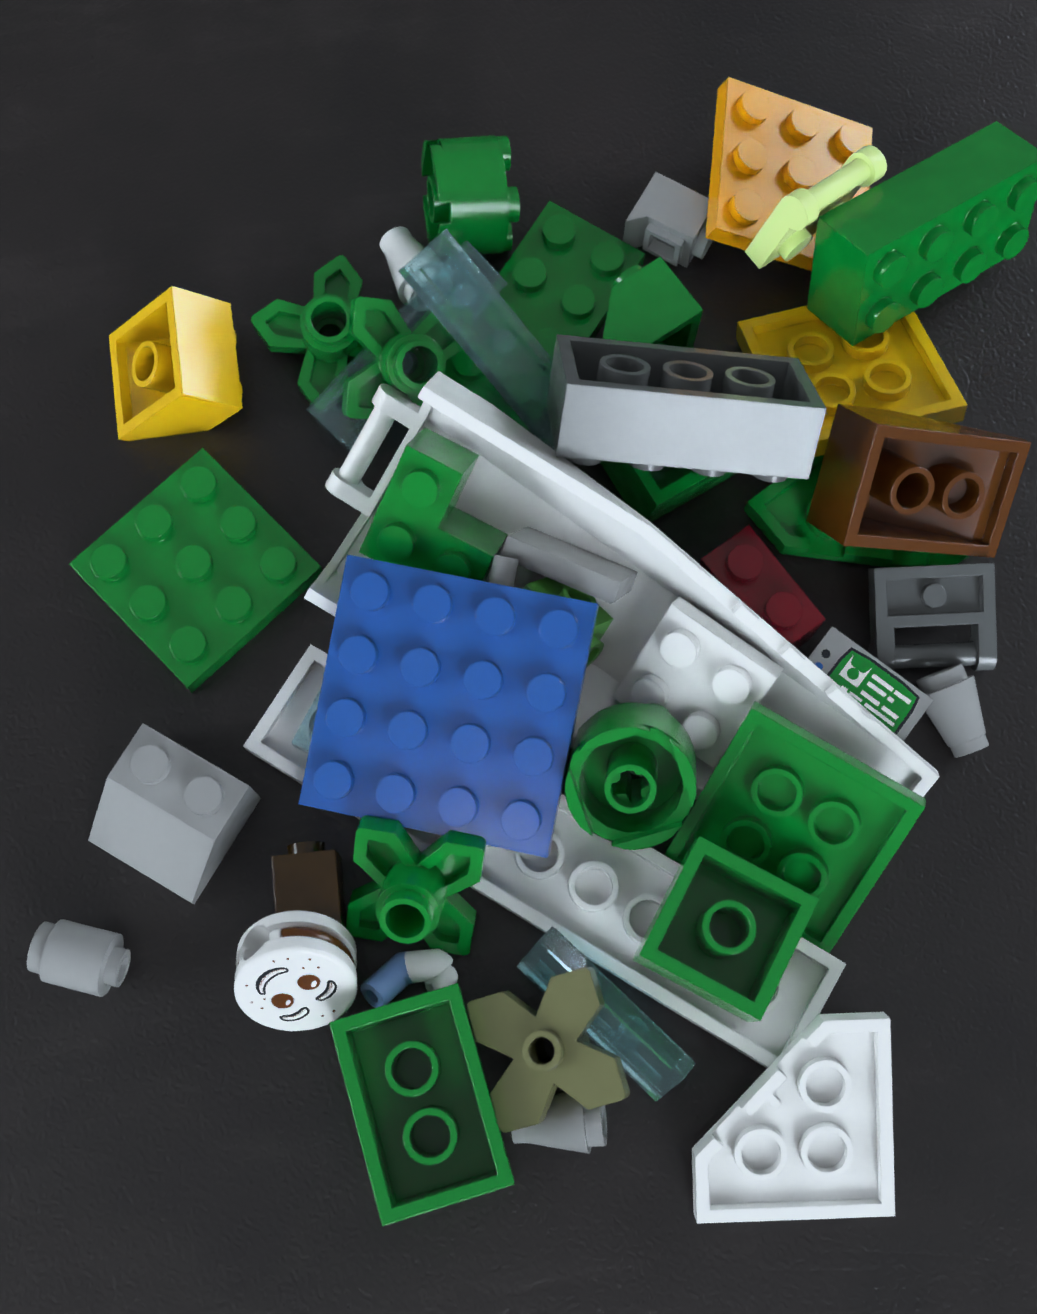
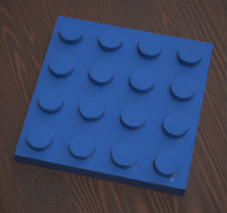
(448, 704)

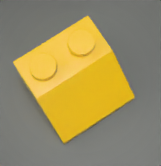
(175, 367)

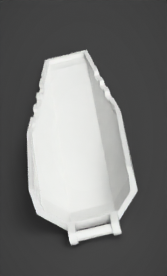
(526, 485)

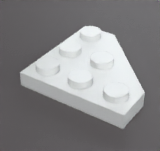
(807, 1132)

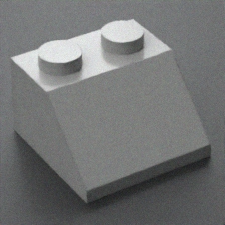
(170, 813)

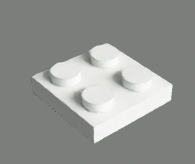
(700, 677)

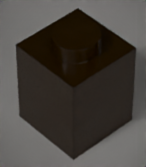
(309, 880)

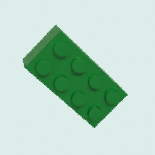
(923, 233)

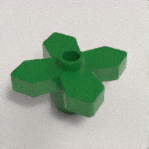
(299, 328)
(387, 339)
(413, 889)

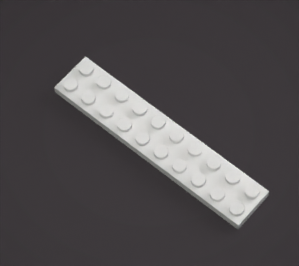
(589, 893)

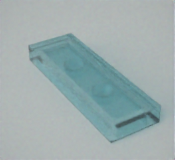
(620, 1026)

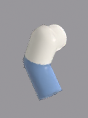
(409, 967)

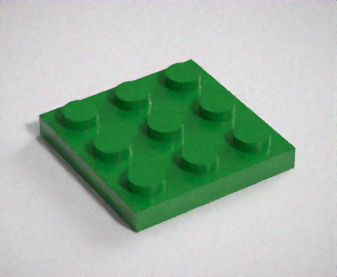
(197, 569)
(802, 817)

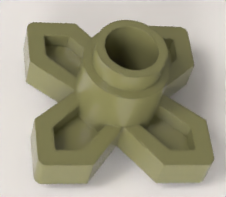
(518, 1031)

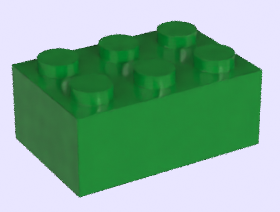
(421, 1104)

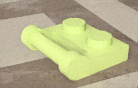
(797, 214)

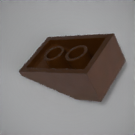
(915, 483)

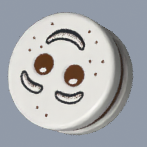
(296, 971)

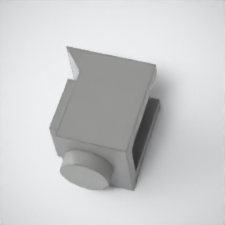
(669, 222)

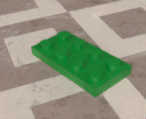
(555, 286)

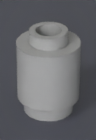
(78, 957)

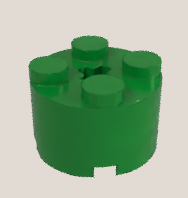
(470, 191)
(601, 789)

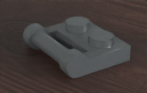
(934, 598)

